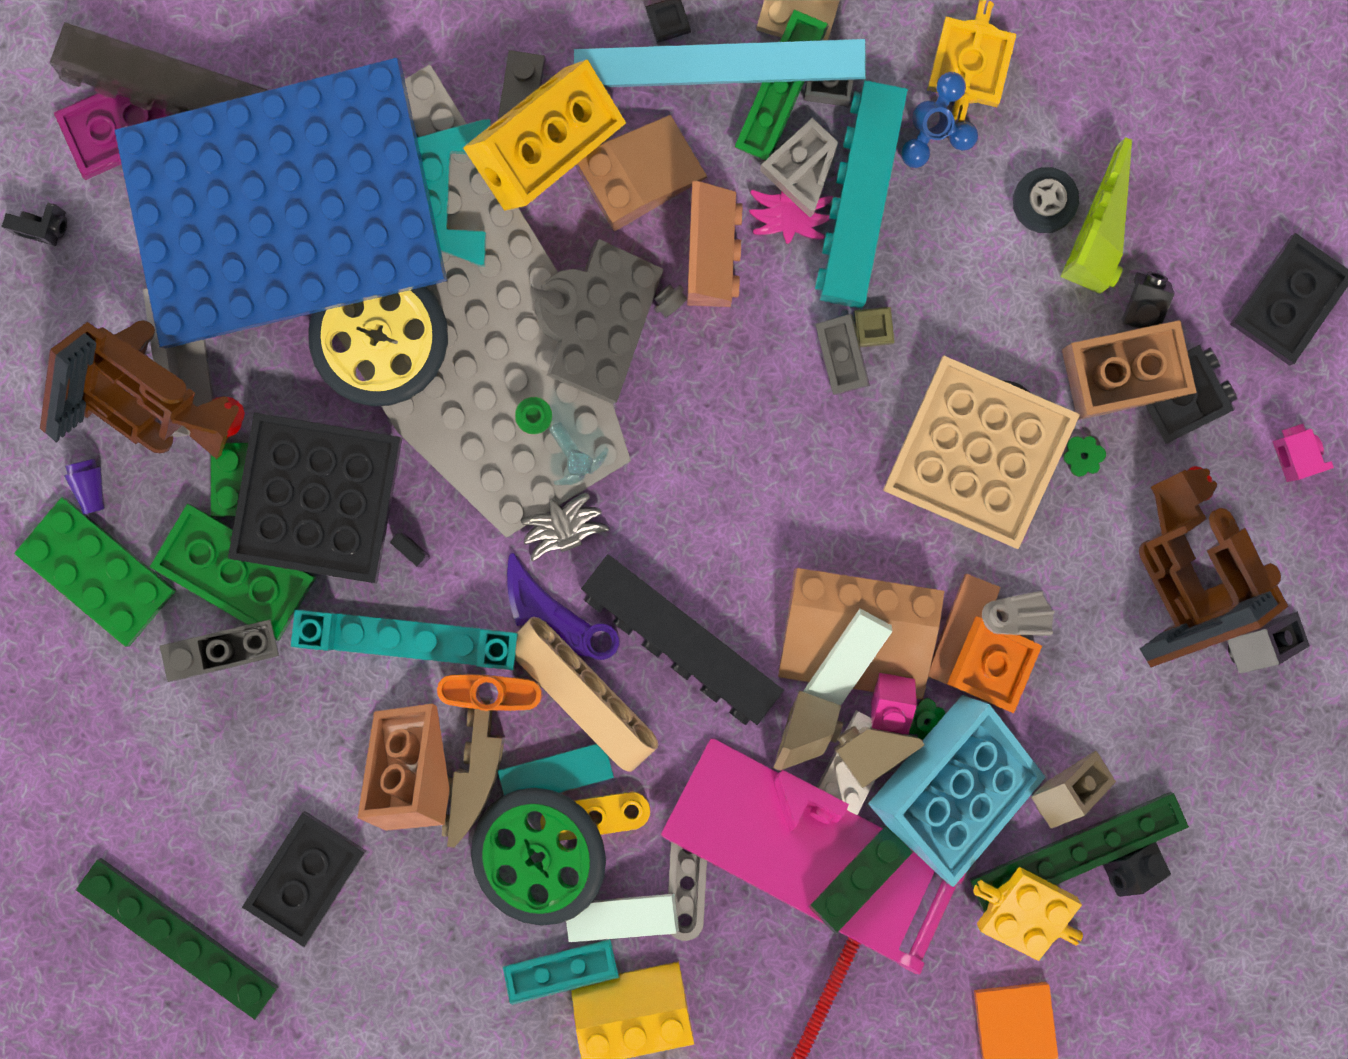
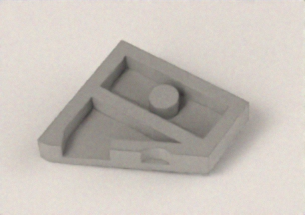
(802, 165)

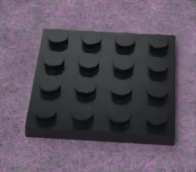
(315, 498)

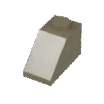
(808, 730)
(873, 751)
(1073, 790)

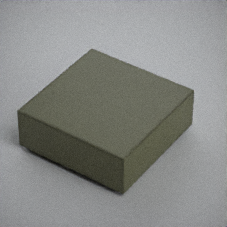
(874, 326)

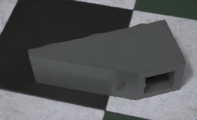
(219, 651)

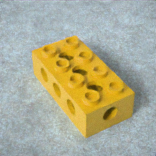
(545, 135)

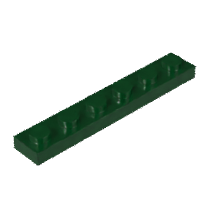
(1093, 845)
(177, 938)

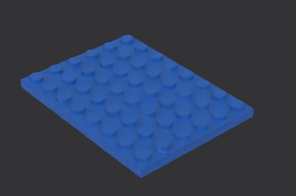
(281, 204)

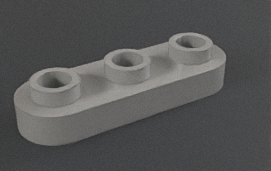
(688, 900)

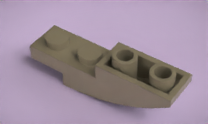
(472, 787)

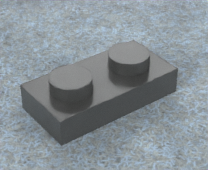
(521, 78)
(842, 354)

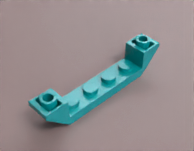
(404, 639)

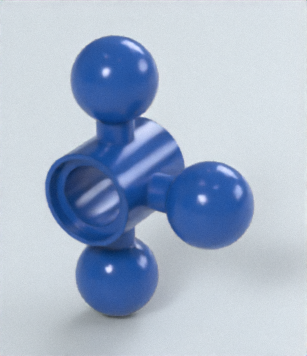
(961, 135)

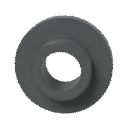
(669, 300)

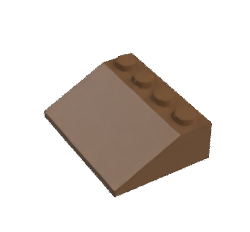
(827, 602)

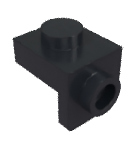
(1148, 300)
(1137, 871)

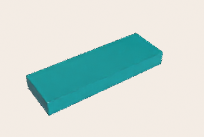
(559, 771)
(560, 972)

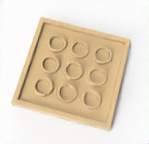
(980, 452)

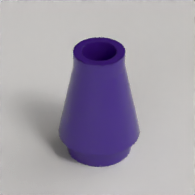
(86, 485)

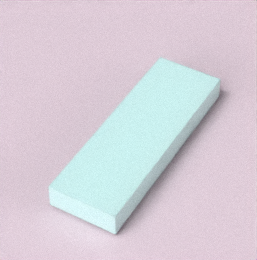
(849, 658)
(625, 918)

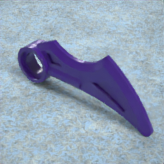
(530, 600)

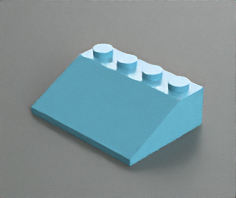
(958, 789)

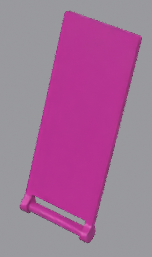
(738, 824)

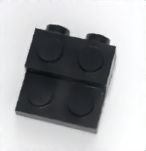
(1189, 412)

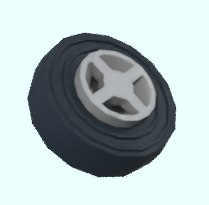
(1055, 189)

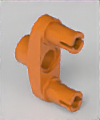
(512, 692)

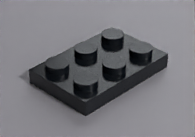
(1292, 299)
(304, 879)

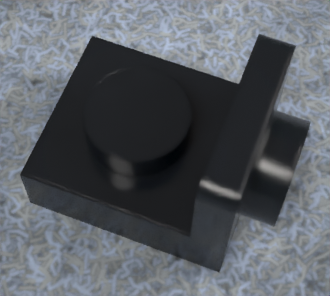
(36, 228)

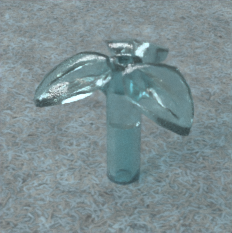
(577, 461)

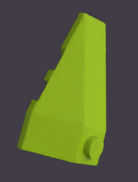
(1101, 238)

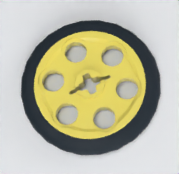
(386, 386)

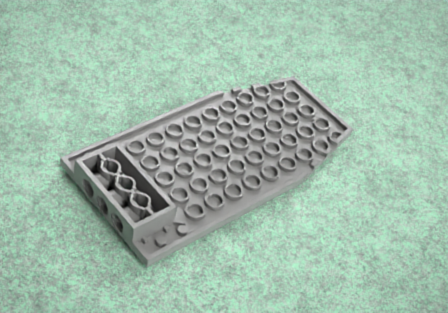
(492, 356)

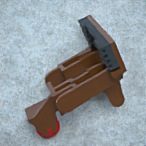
(95, 371)
(1200, 614)

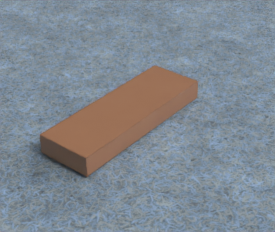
(968, 604)

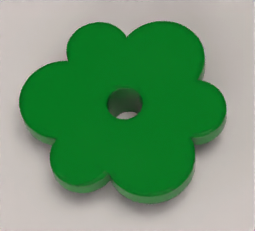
(1093, 452)
(925, 710)

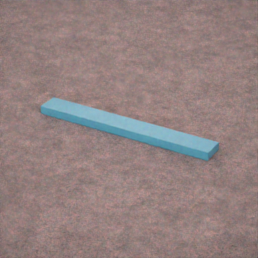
(728, 63)

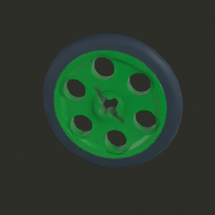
(560, 814)

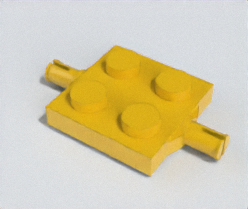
(978, 54)
(1028, 913)

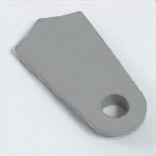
(1020, 615)

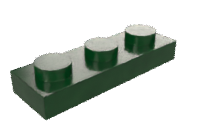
(860, 879)

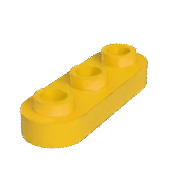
(613, 813)

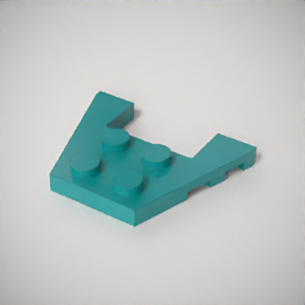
(436, 160)

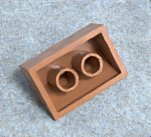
(713, 246)

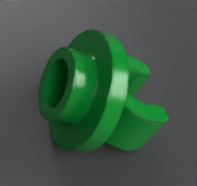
(533, 415)

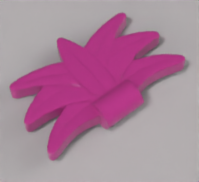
(787, 217)

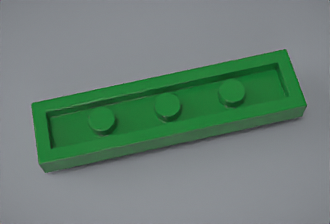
(777, 99)

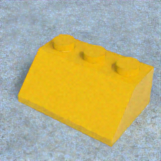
(633, 1014)

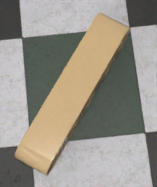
(583, 695)

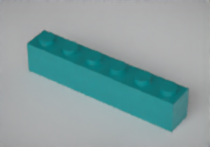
(862, 194)

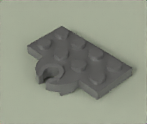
(599, 319)

